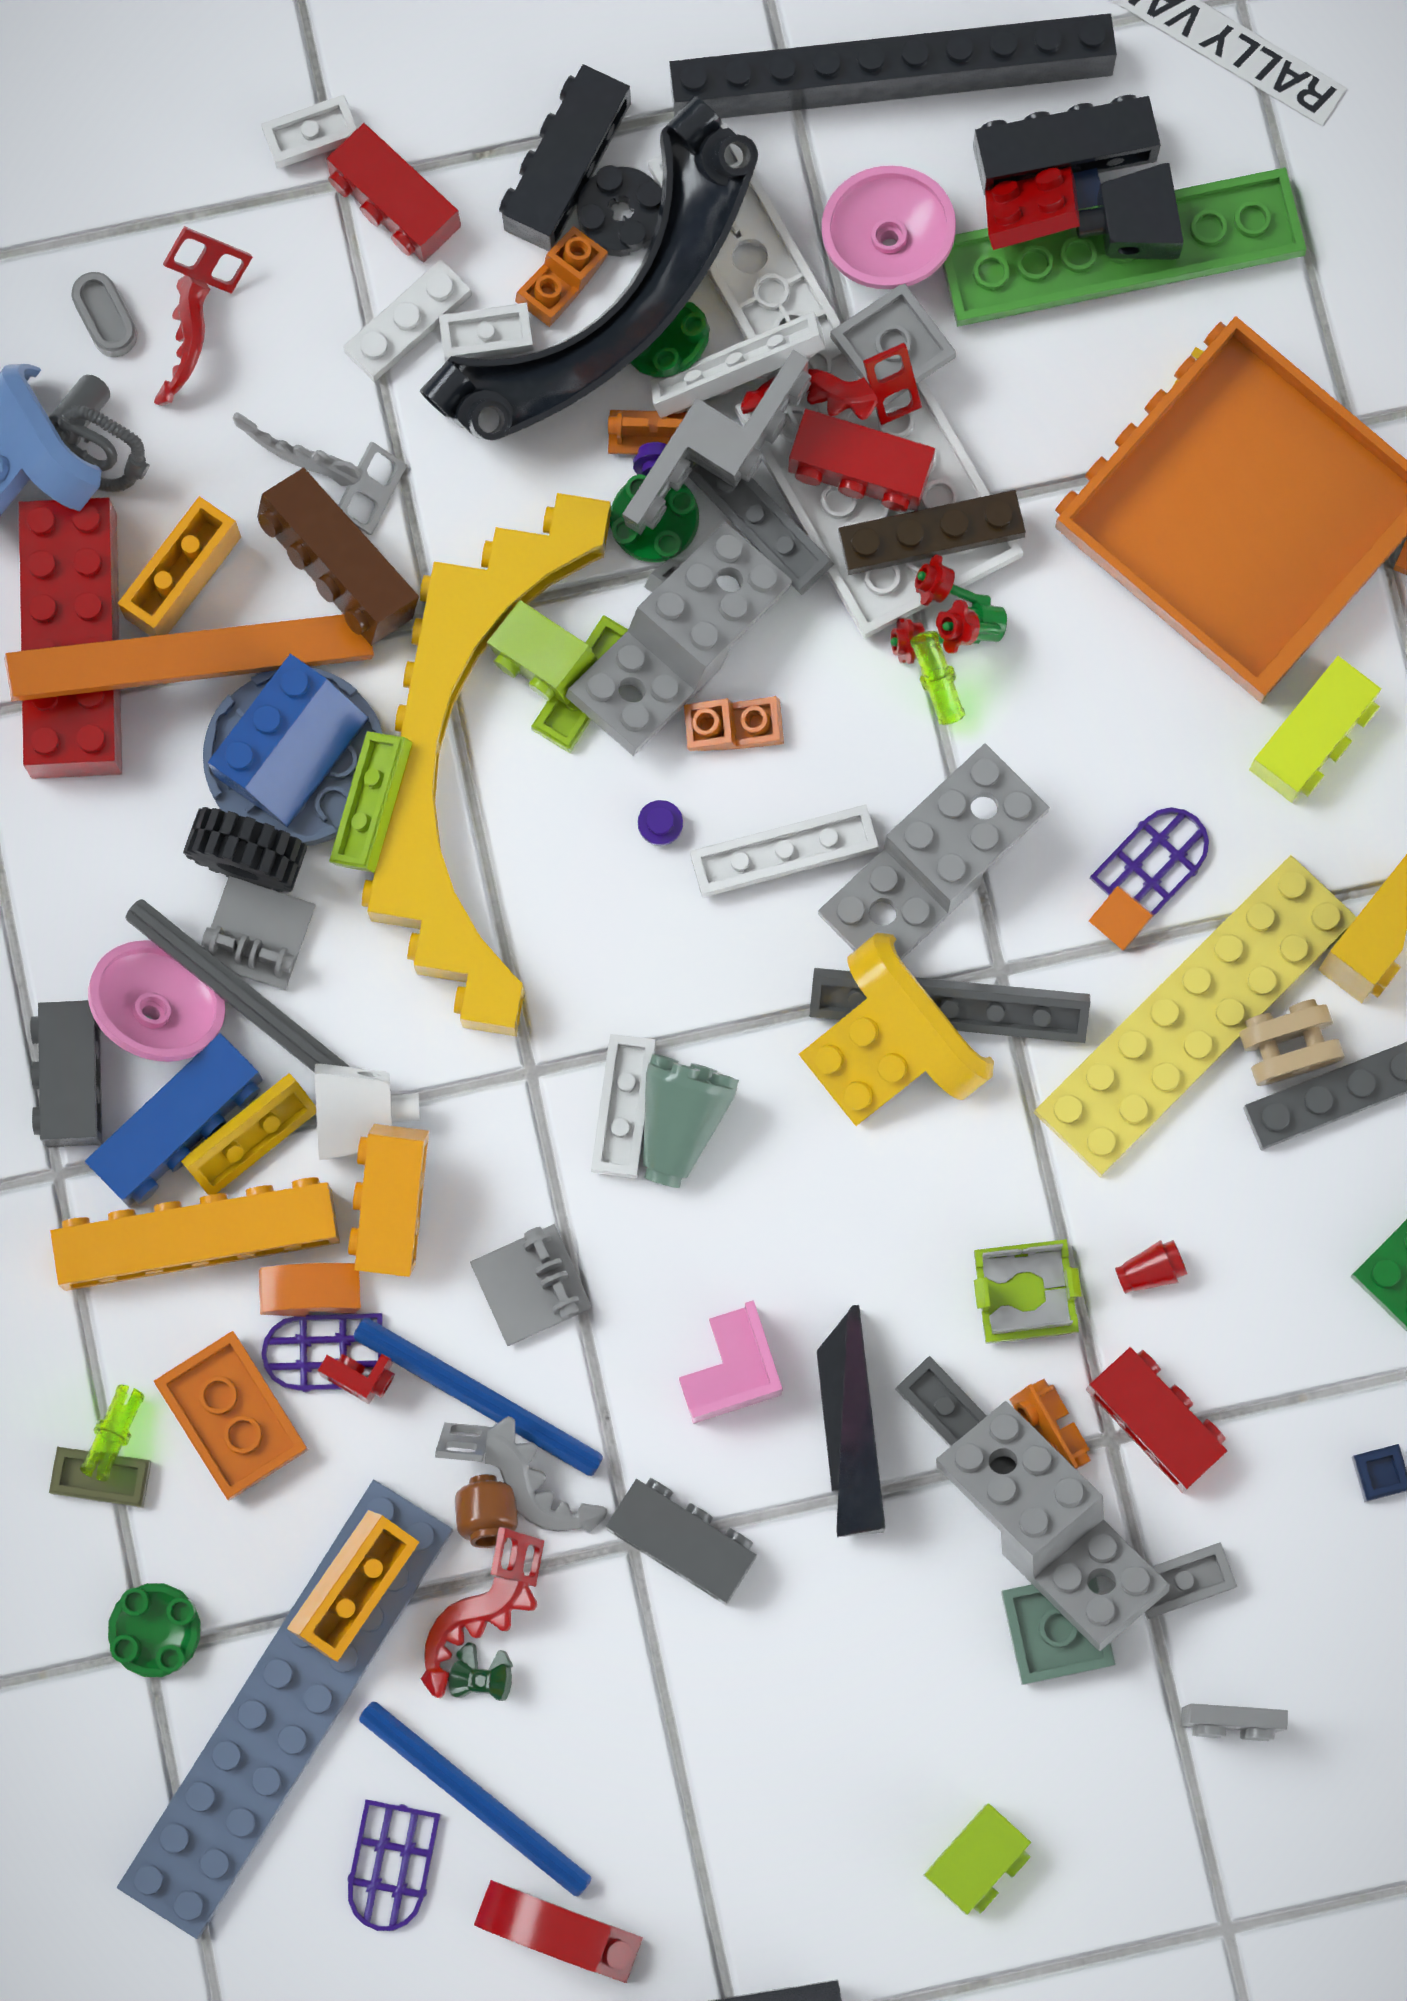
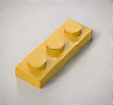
(250, 1135)

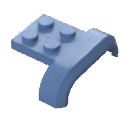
(34, 449)

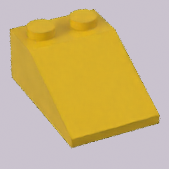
(1367, 950)

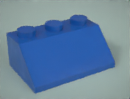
(287, 740)

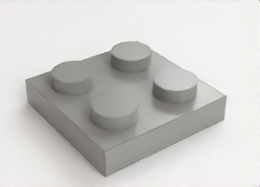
(887, 323)
(1253, 1723)

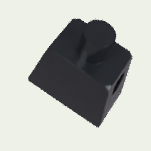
(1136, 216)

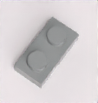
(1193, 1578)

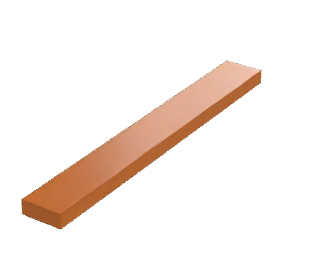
(181, 657)

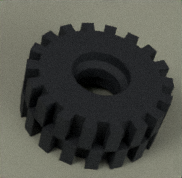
(245, 849)

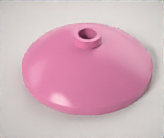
(884, 206)
(147, 981)

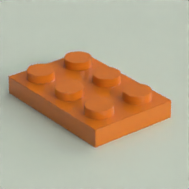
(230, 1415)

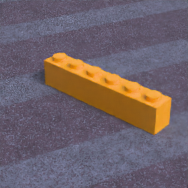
(194, 1235)

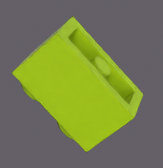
(540, 652)
(978, 1860)

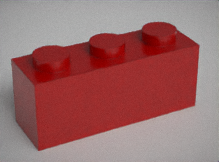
(392, 193)
(861, 461)
(1158, 1418)

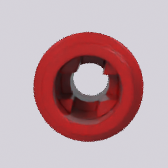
(1152, 1268)

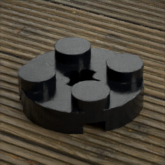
(611, 187)

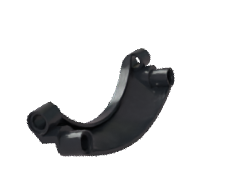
(693, 222)

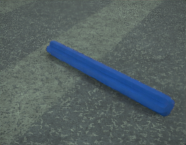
(477, 1396)
(475, 1799)

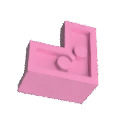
(745, 1372)

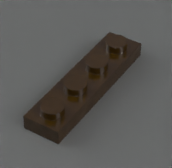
(931, 532)

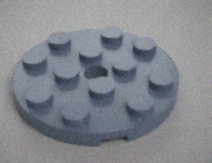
(323, 811)

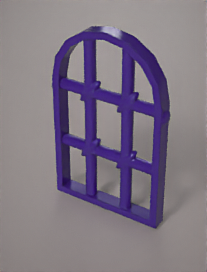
(1158, 838)
(304, 1341)
(406, 1850)

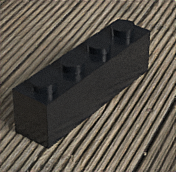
(1083, 138)
(565, 157)

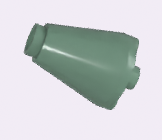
(681, 1116)

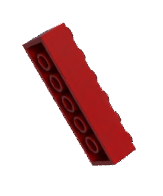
(64, 601)

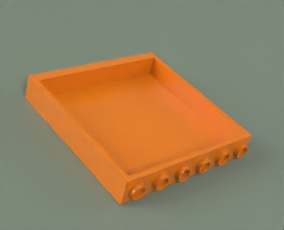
(1243, 507)

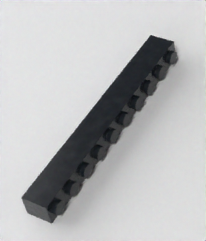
(897, 67)

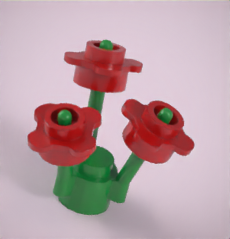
(959, 624)

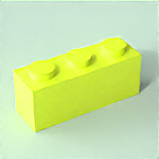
(1317, 730)

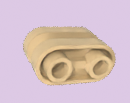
(1304, 1020)

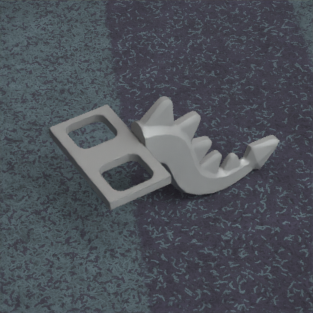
(341, 471)
(513, 1462)

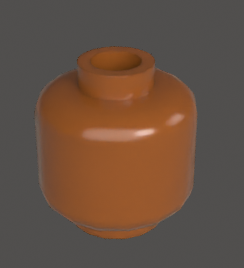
(484, 1508)

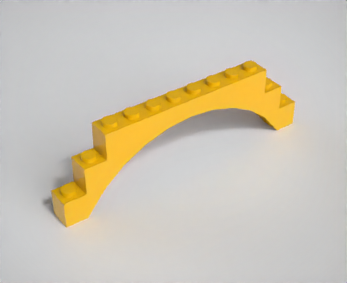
(458, 619)

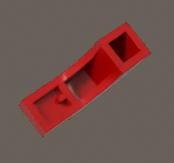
(558, 1931)

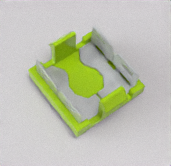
(1026, 1291)

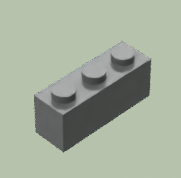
(67, 1074)
(682, 1539)

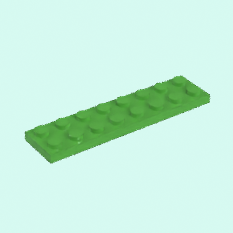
(1223, 230)

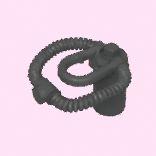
(73, 417)

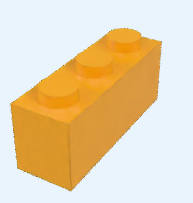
(180, 569)
(389, 1199)
(353, 1585)

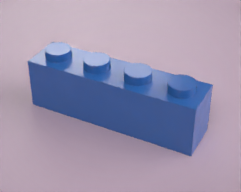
(175, 1120)

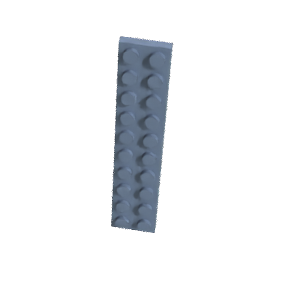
(268, 1739)

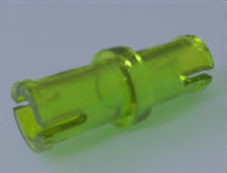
(937, 677)
(112, 1433)

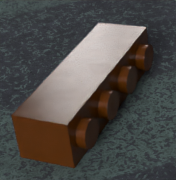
(337, 556)

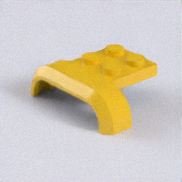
(891, 1039)

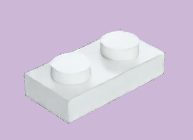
(309, 131)
(486, 332)

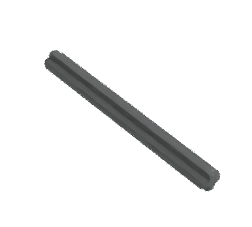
(230, 986)

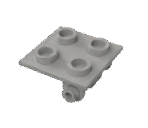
(258, 931)
(530, 1284)

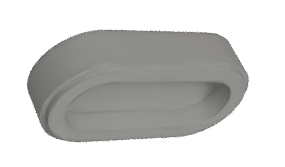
(104, 314)

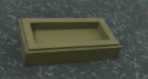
(124, 1487)

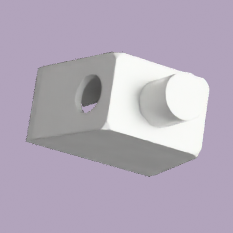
(350, 1104)

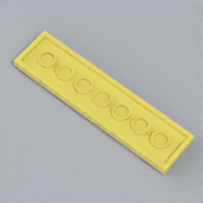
(1194, 1016)

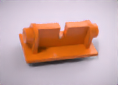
(634, 428)
(1042, 1408)

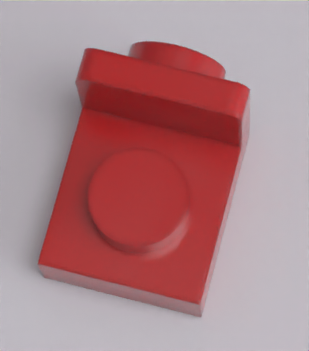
(347, 1375)

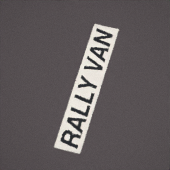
(1243, 54)

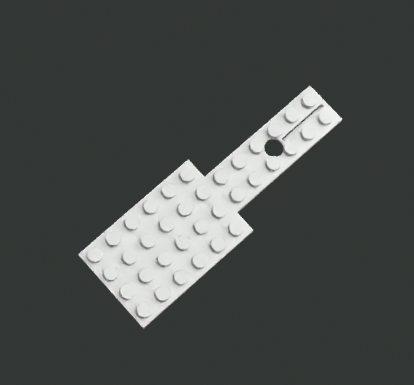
(784, 293)

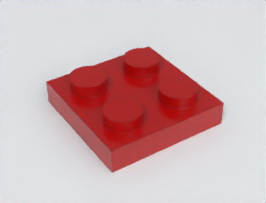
(1032, 207)

